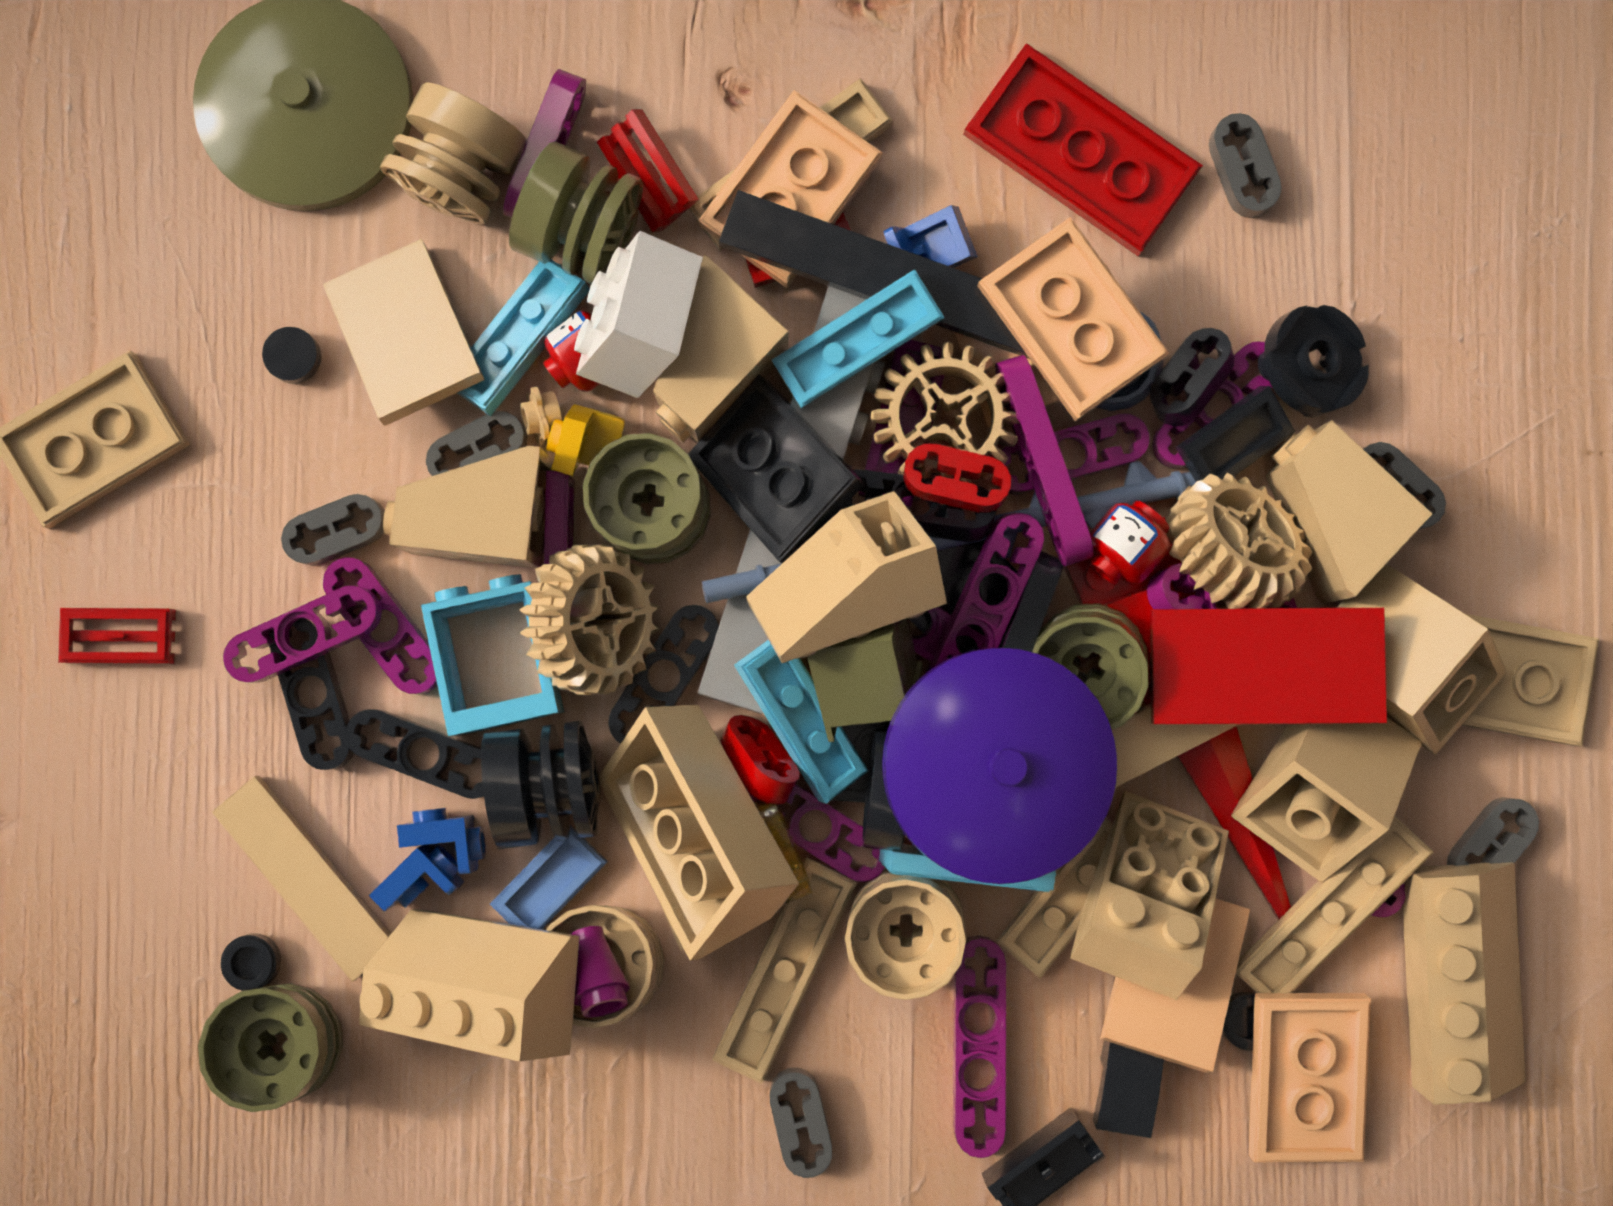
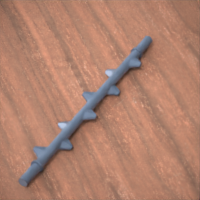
(1138, 485)

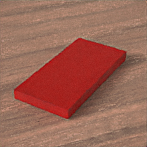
(1082, 149)
(1268, 666)

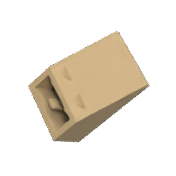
(850, 579)
(1152, 897)

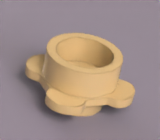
(539, 414)

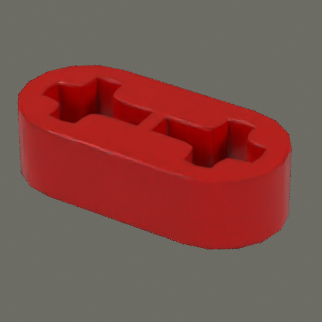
(959, 464)
(759, 759)

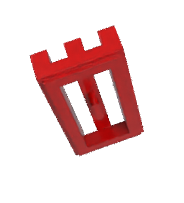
(627, 157)
(163, 636)

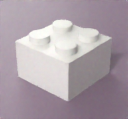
(637, 314)

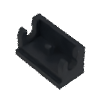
(1043, 1163)

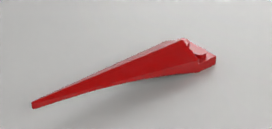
(1214, 766)

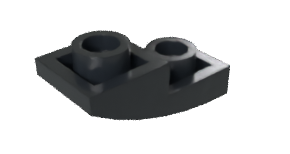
(1128, 1091)

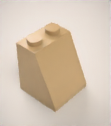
(721, 353)
(1346, 505)
(476, 511)
(1434, 655)
(1328, 791)

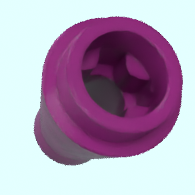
(599, 979)

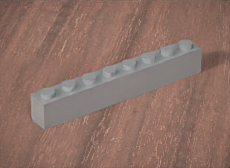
(838, 422)

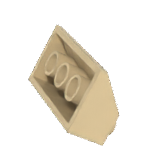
(695, 829)
(1463, 982)
(474, 985)

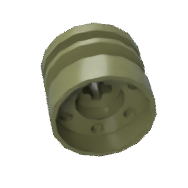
(564, 209)
(629, 474)
(1121, 649)
(239, 1041)

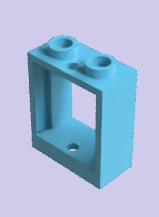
(459, 602)

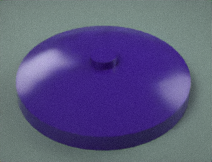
(999, 765)

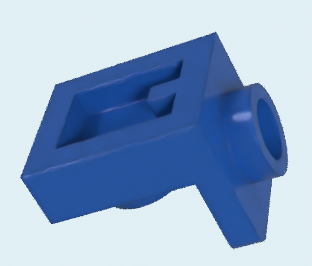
(407, 880)

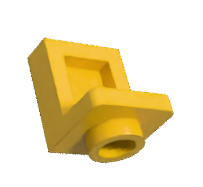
(581, 437)

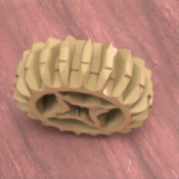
(918, 377)
(1238, 543)
(574, 591)

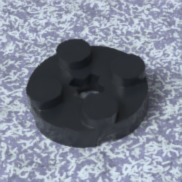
(1291, 371)

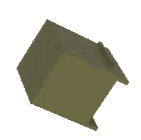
(865, 676)

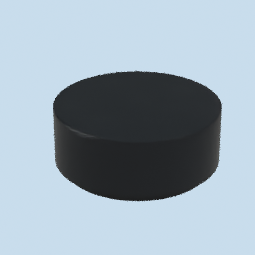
(291, 355)
(250, 961)
(1240, 1020)

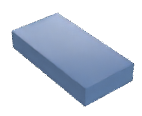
(549, 882)

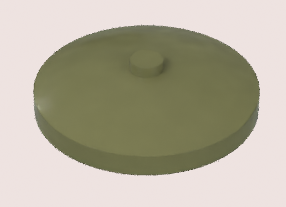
(302, 102)

